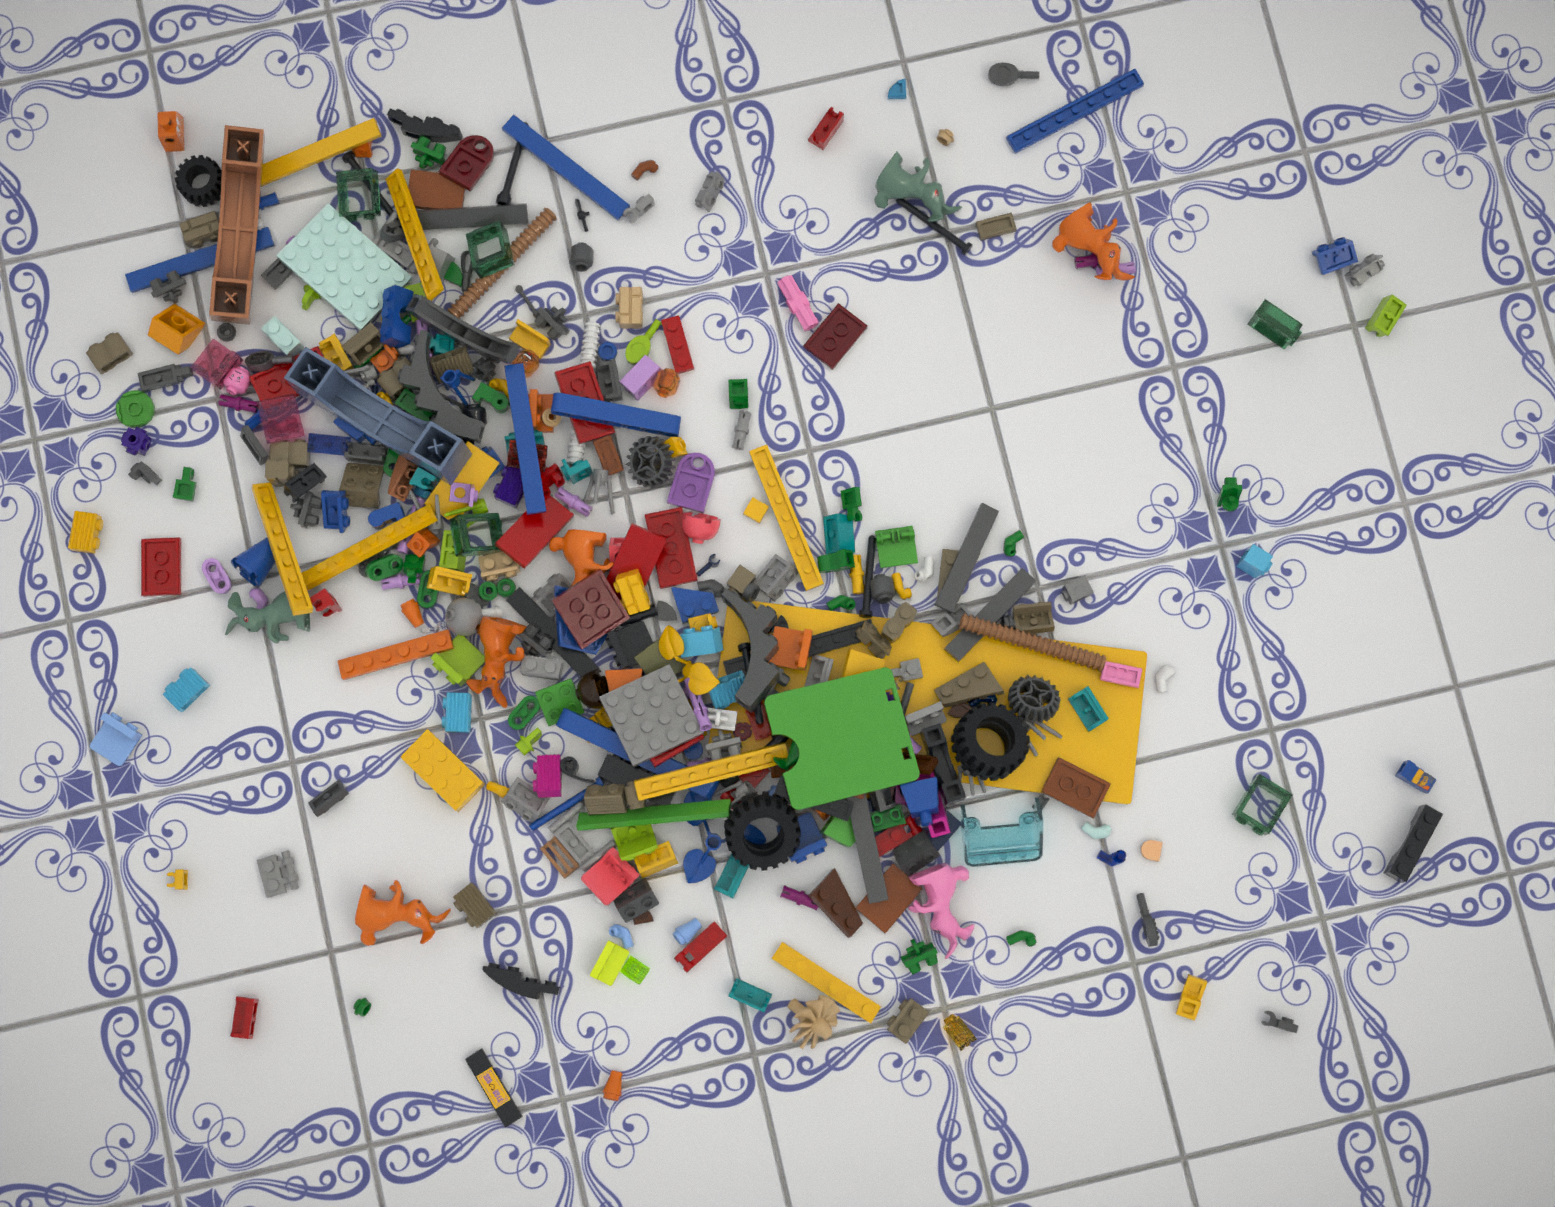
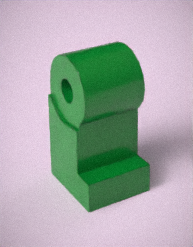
(492, 397)
(836, 561)

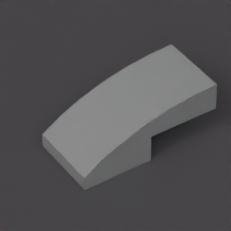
(949, 622)

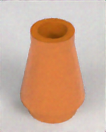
(412, 612)
(613, 1087)

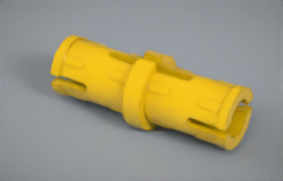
(857, 576)

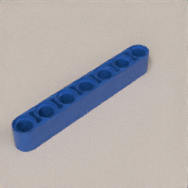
(615, 414)

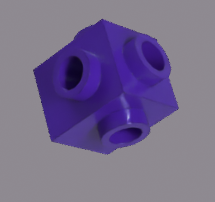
(136, 441)

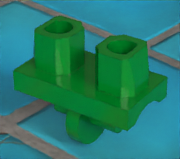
(427, 155)
(1229, 494)
(888, 818)
(917, 953)

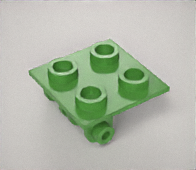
(896, 546)
(556, 697)

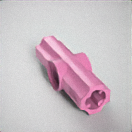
(797, 303)

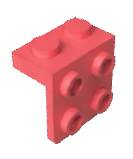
(609, 877)

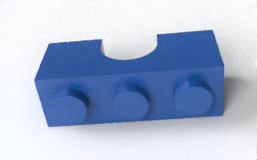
(393, 330)

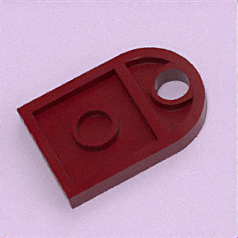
(468, 163)

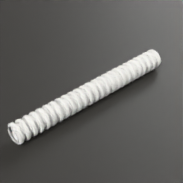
(588, 354)

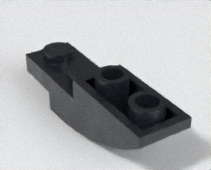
(431, 128)
(513, 981)

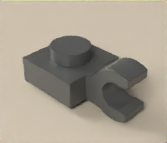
(1284, 1024)

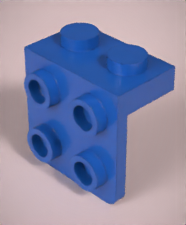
(810, 839)

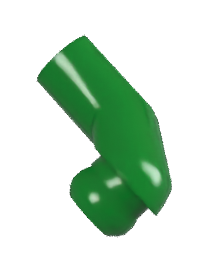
(1010, 543)

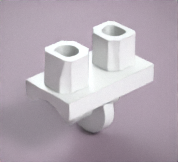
(722, 719)

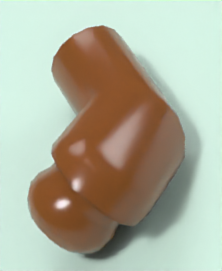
(644, 166)

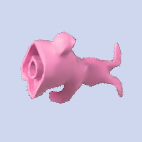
(940, 887)

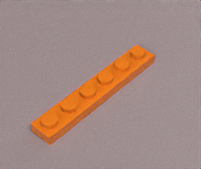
(395, 654)

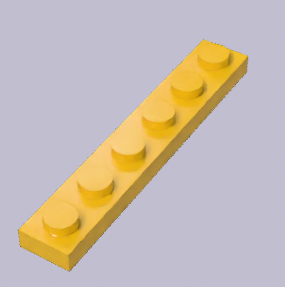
(826, 982)

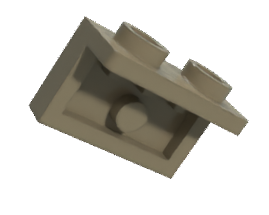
(1034, 617)

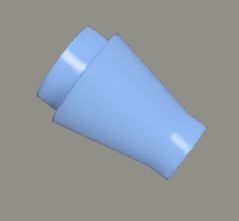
(685, 932)

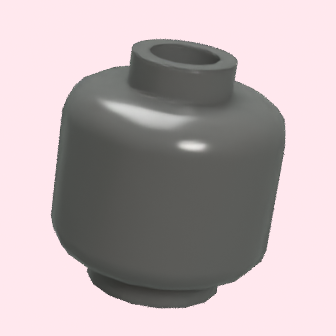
(581, 257)
(882, 588)

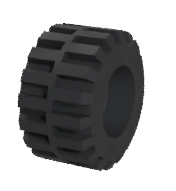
(189, 171)

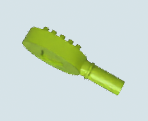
(641, 344)

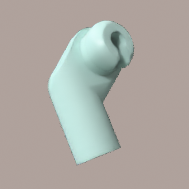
(1098, 832)

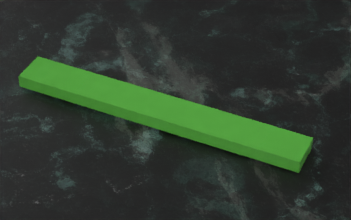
(656, 815)

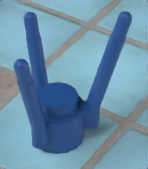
(452, 379)

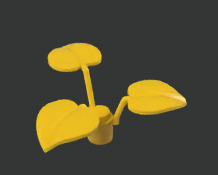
(700, 675)

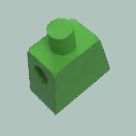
(839, 831)

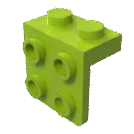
(459, 662)
(634, 841)

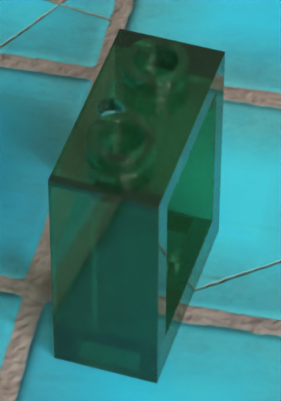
(342, 190)
(502, 259)
(1275, 325)
(461, 537)
(1273, 789)

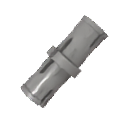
(741, 430)

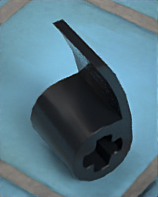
(572, 773)

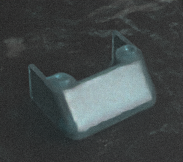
(1003, 842)

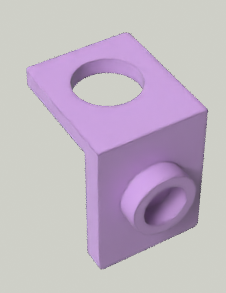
(470, 495)

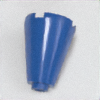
(255, 562)

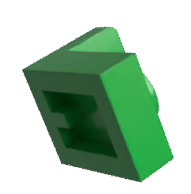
(738, 393)

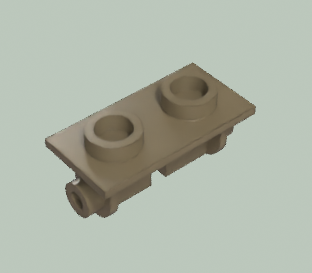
(880, 645)

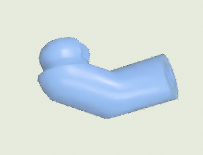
(622, 933)

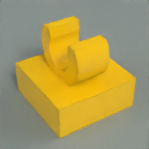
(181, 879)

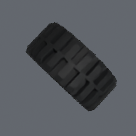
(1006, 726)
(762, 854)

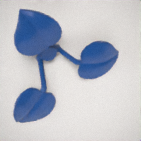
(700, 865)

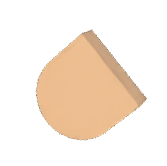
(1151, 850)

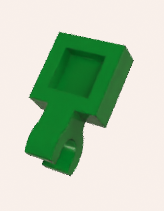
(185, 488)
(851, 501)
(412, 566)

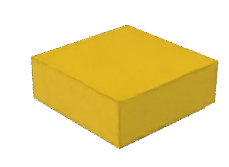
(756, 510)

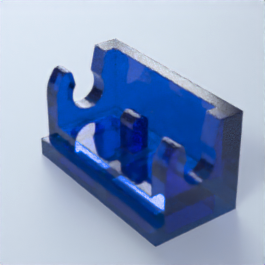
(327, 444)

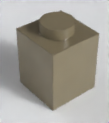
(740, 580)

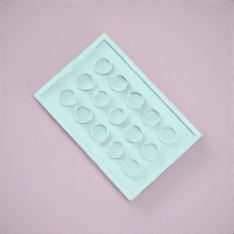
(343, 266)

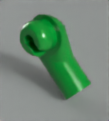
(841, 601)
(1021, 935)

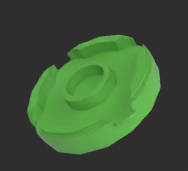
(135, 409)

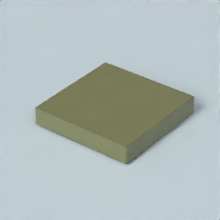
(652, 660)

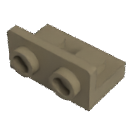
(907, 1020)

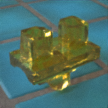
(958, 1031)

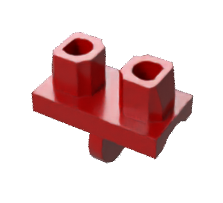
(551, 476)

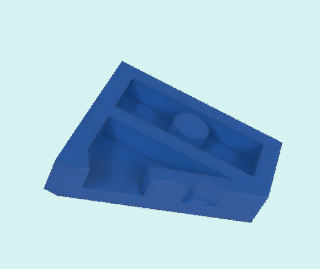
(694, 603)

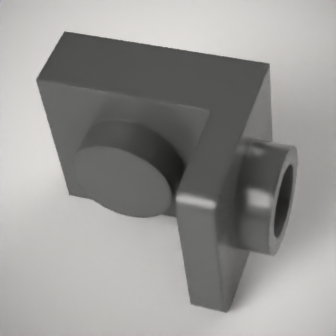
(145, 472)

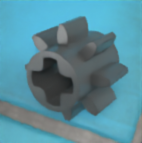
(484, 369)

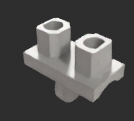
(722, 744)

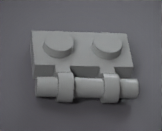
(272, 875)

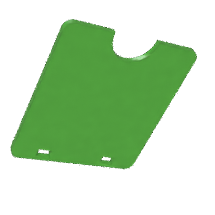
(844, 738)

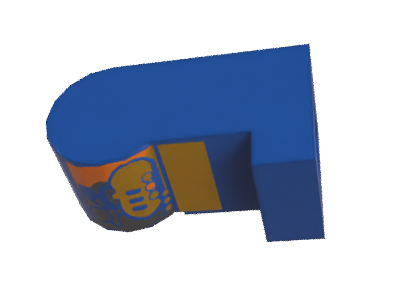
(386, 515)
(1415, 776)

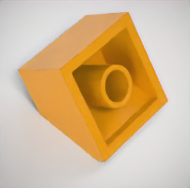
(175, 328)

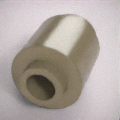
(631, 797)

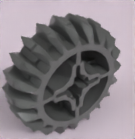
(660, 465)
(1030, 704)

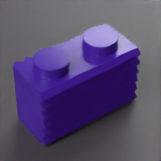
(511, 488)

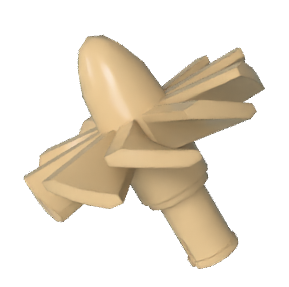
(814, 1019)

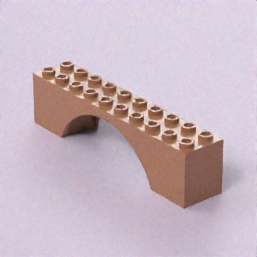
(237, 225)

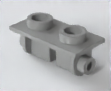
(713, 183)
(1371, 265)

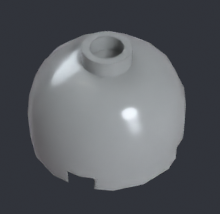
(463, 616)

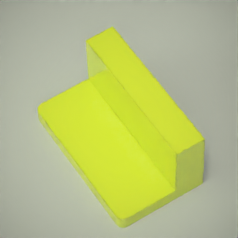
(609, 963)

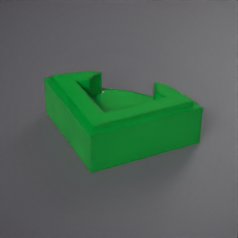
(454, 274)

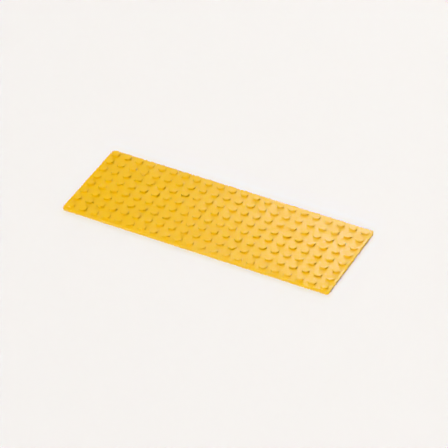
(1104, 751)

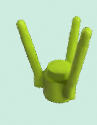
(478, 508)

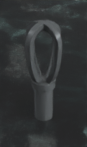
(466, 275)

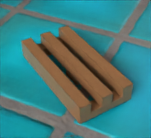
(549, 844)

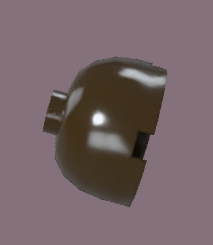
(591, 687)

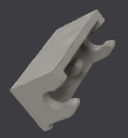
(819, 670)

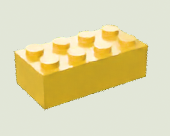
(442, 770)

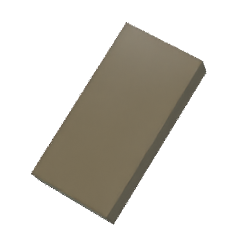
(996, 226)

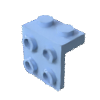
(115, 739)

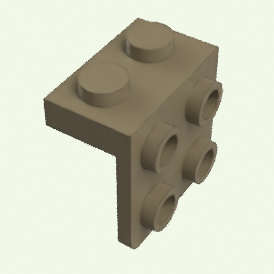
(362, 484)

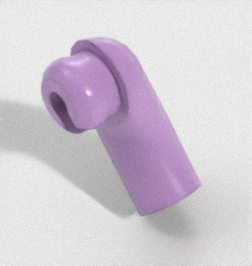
(259, 597)

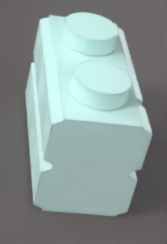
(282, 337)

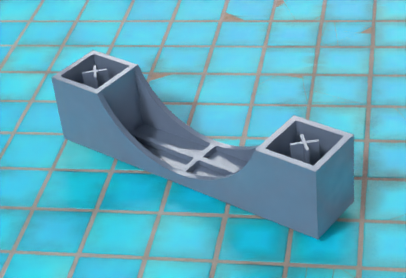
(348, 400)

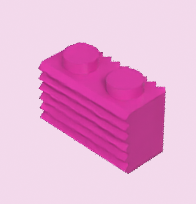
(548, 776)

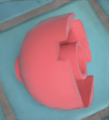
(700, 526)

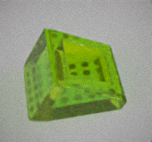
(635, 970)

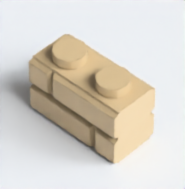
(630, 307)

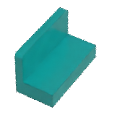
(838, 533)

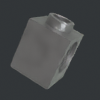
(1077, 590)

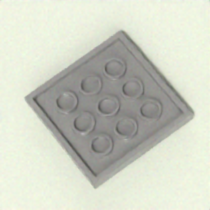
(651, 715)

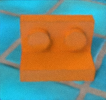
(538, 405)

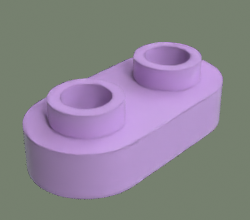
(216, 577)

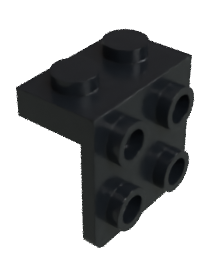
(628, 643)

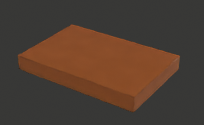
(434, 191)
(1075, 787)
(900, 895)

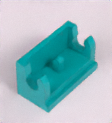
(423, 479)
(1088, 709)
(731, 877)
(750, 995)

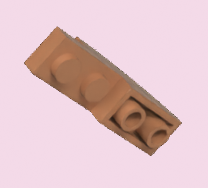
(401, 476)

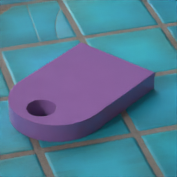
(692, 484)

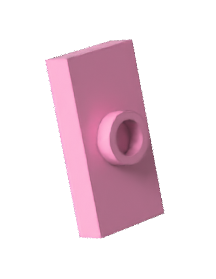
(1121, 674)

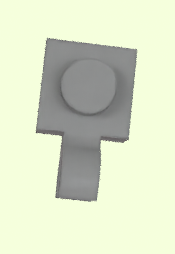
(642, 206)
(912, 666)

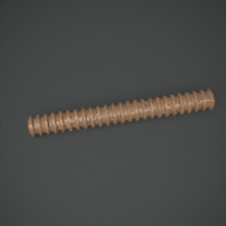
(522, 242)
(1032, 642)

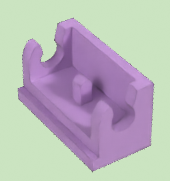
(640, 377)

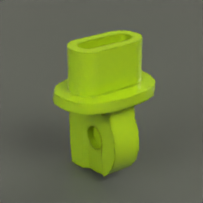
(309, 297)
(525, 744)

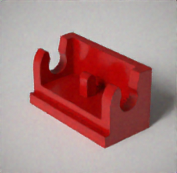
(826, 128)
(324, 600)
(244, 1017)

